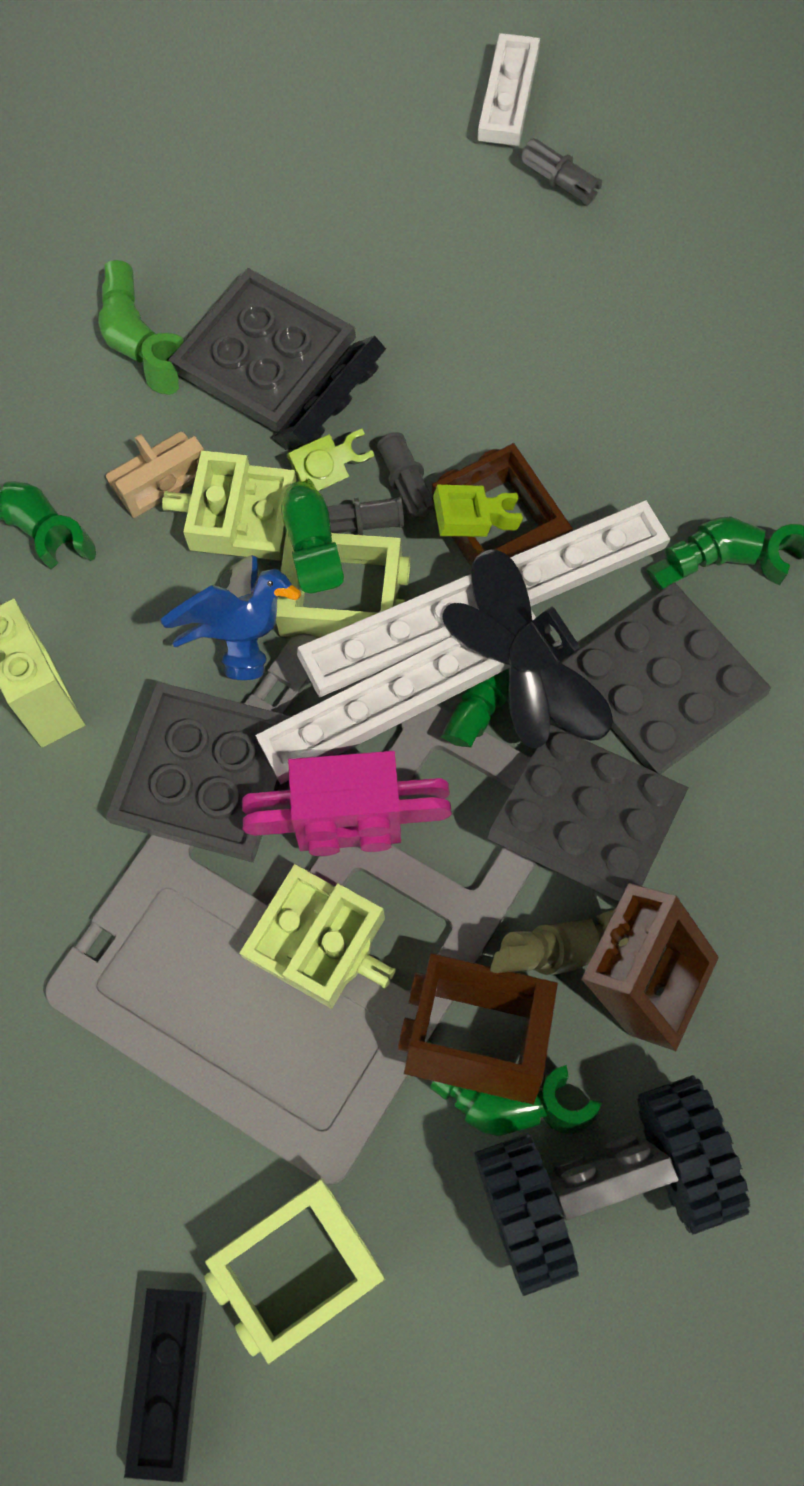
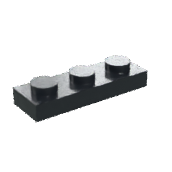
(331, 394)
(165, 1385)

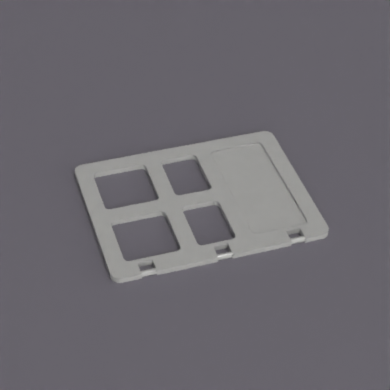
(242, 1039)

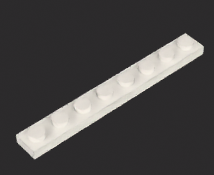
(418, 623)

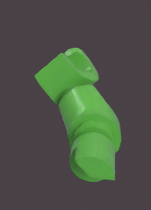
(129, 335)

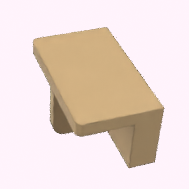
(157, 469)

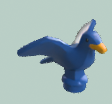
(237, 613)

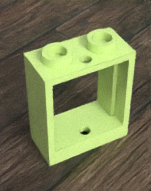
(358, 549)
(32, 681)
(227, 1287)

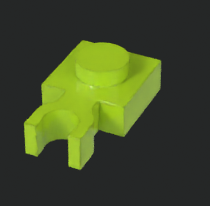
(324, 461)
(468, 512)

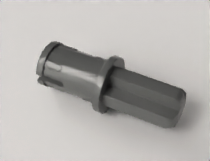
(561, 171)
(406, 474)
(366, 515)

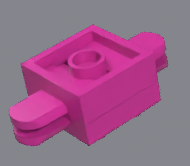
(345, 803)

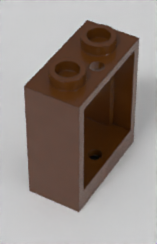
(494, 470)
(622, 973)
(480, 987)

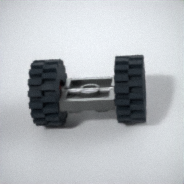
(682, 1151)

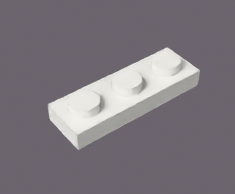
(508, 89)

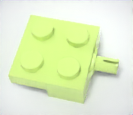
(234, 507)
(317, 937)

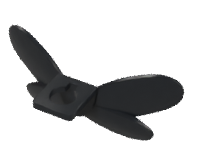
(537, 680)

